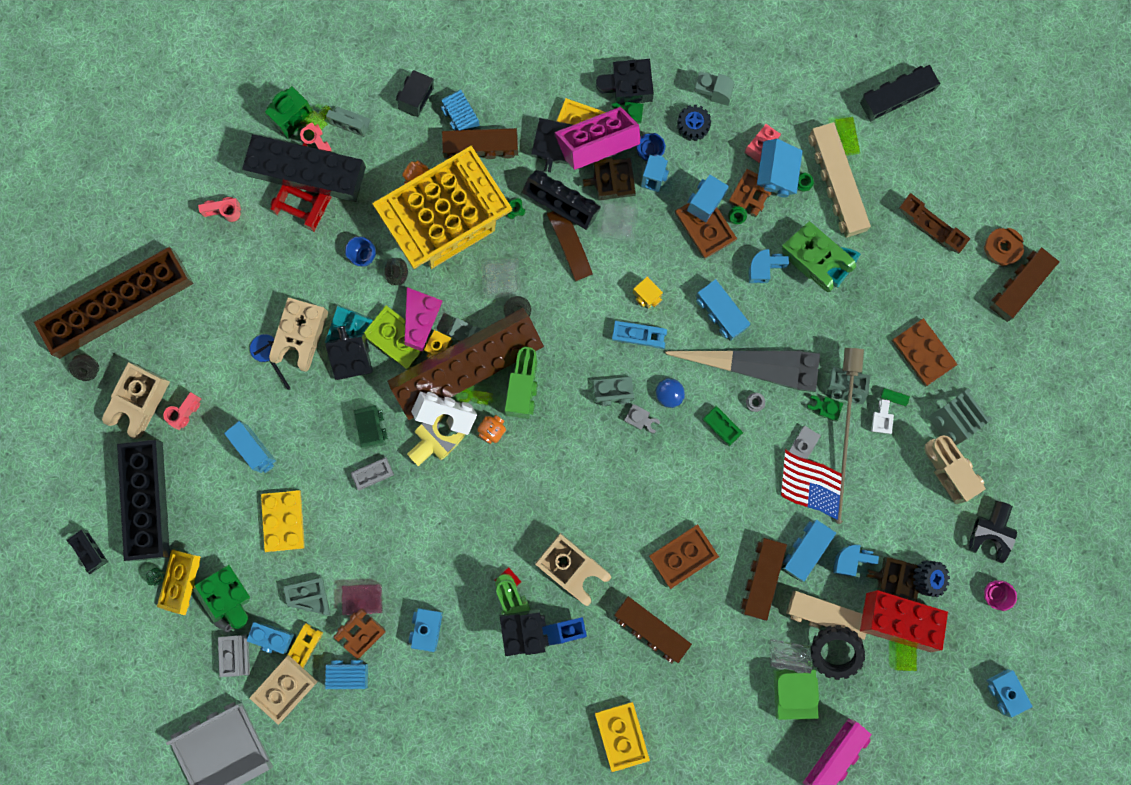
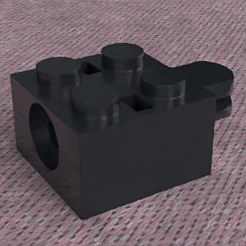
(629, 81)

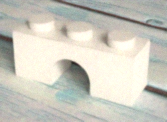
(430, 406)

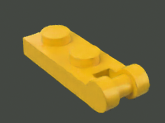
(301, 649)

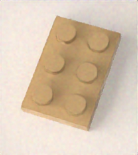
(283, 689)

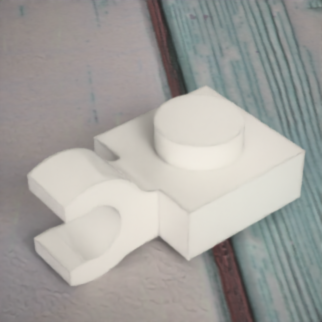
(882, 421)

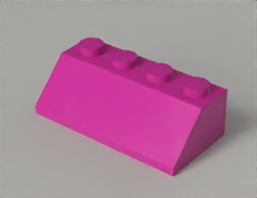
(598, 137)
(839, 755)

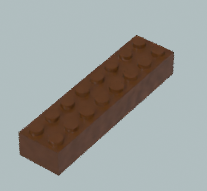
(113, 303)
(467, 361)

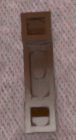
(932, 225)
(571, 246)

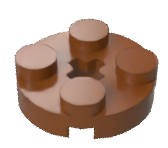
(996, 254)

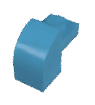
(762, 262)
(848, 558)

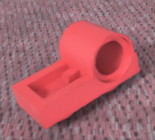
(317, 139)
(754, 149)
(212, 208)
(189, 405)

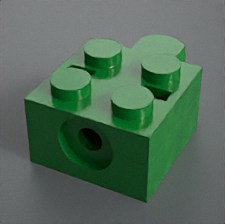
(287, 111)
(225, 597)

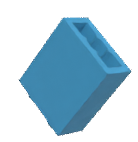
(779, 167)
(250, 447)

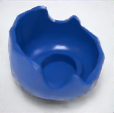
(649, 145)
(360, 251)
(670, 392)

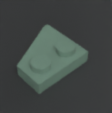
(308, 596)

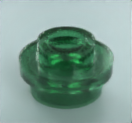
(155, 576)

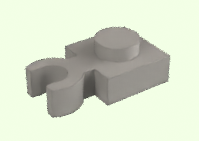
(639, 417)

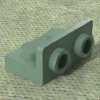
(348, 121)
(839, 386)
(613, 390)

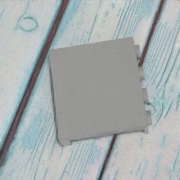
(221, 749)

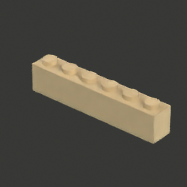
(839, 180)

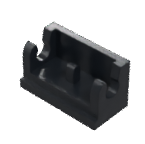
(87, 551)

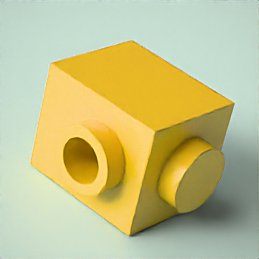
(647, 293)
(437, 343)

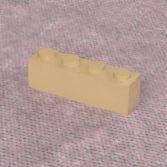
(823, 613)

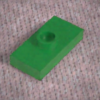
(722, 426)

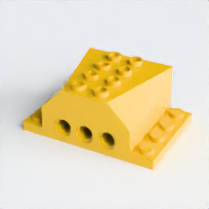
(443, 209)

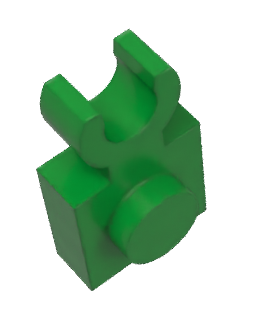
(635, 110)
(828, 408)

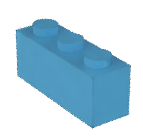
(722, 310)
(808, 550)

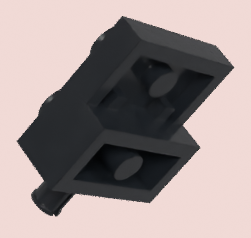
(546, 143)
(349, 355)

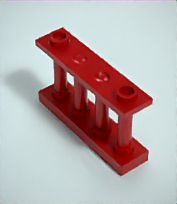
(311, 218)

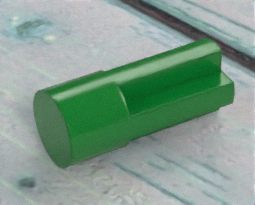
(894, 397)

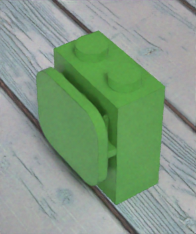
(796, 694)

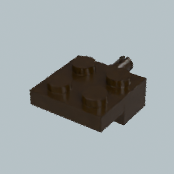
(612, 179)
(896, 578)

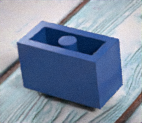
(565, 631)

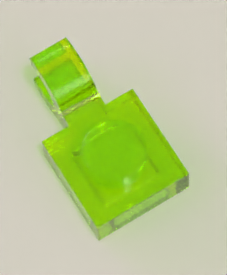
(316, 118)
(482, 398)

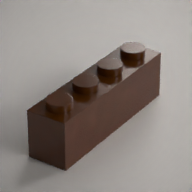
(485, 142)
(1024, 284)
(764, 579)
(652, 629)

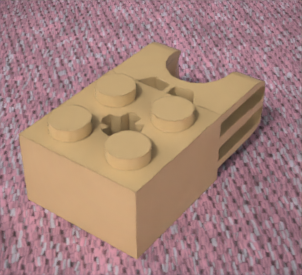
(300, 338)
(136, 403)
(953, 470)
(574, 573)

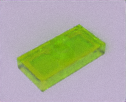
(847, 135)
(905, 657)

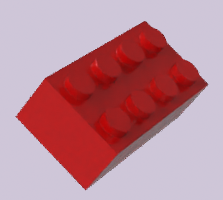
(904, 621)

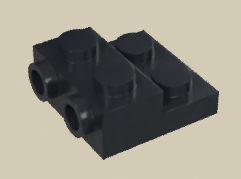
(523, 633)

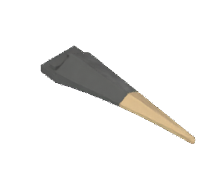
(786, 368)

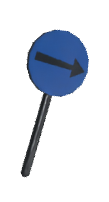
(260, 351)

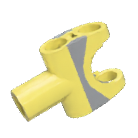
(433, 442)

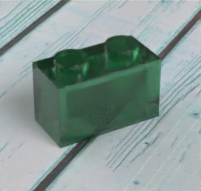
(370, 427)

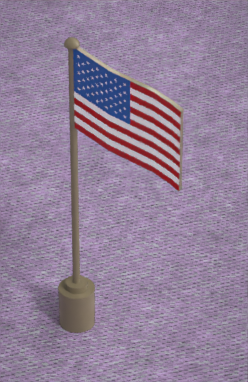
(815, 483)

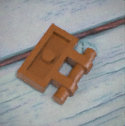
(745, 190)
(363, 638)

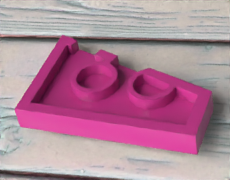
(420, 317)

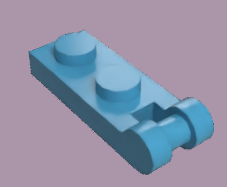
(639, 334)

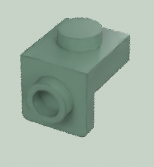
(461, 330)

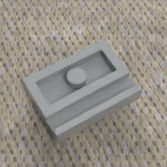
(233, 656)

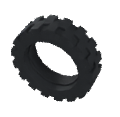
(833, 670)

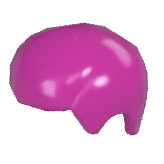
(1000, 595)

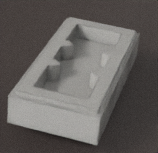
(804, 443)
(372, 474)

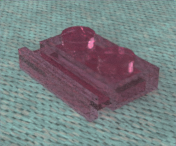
(362, 596)

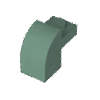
(718, 87)

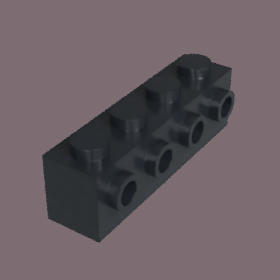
(900, 92)
(561, 199)

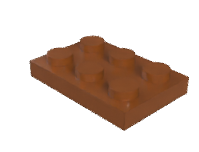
(708, 235)
(924, 352)
(683, 556)

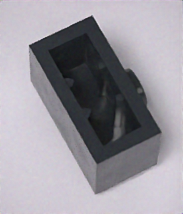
(415, 93)

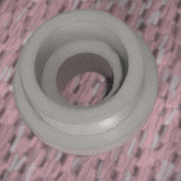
(759, 397)

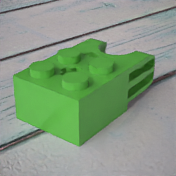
(816, 254)
(522, 385)
(510, 596)

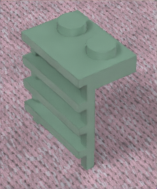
(953, 423)

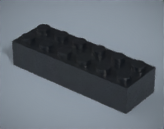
(304, 168)
(143, 500)

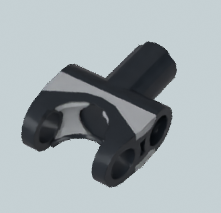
(995, 530)

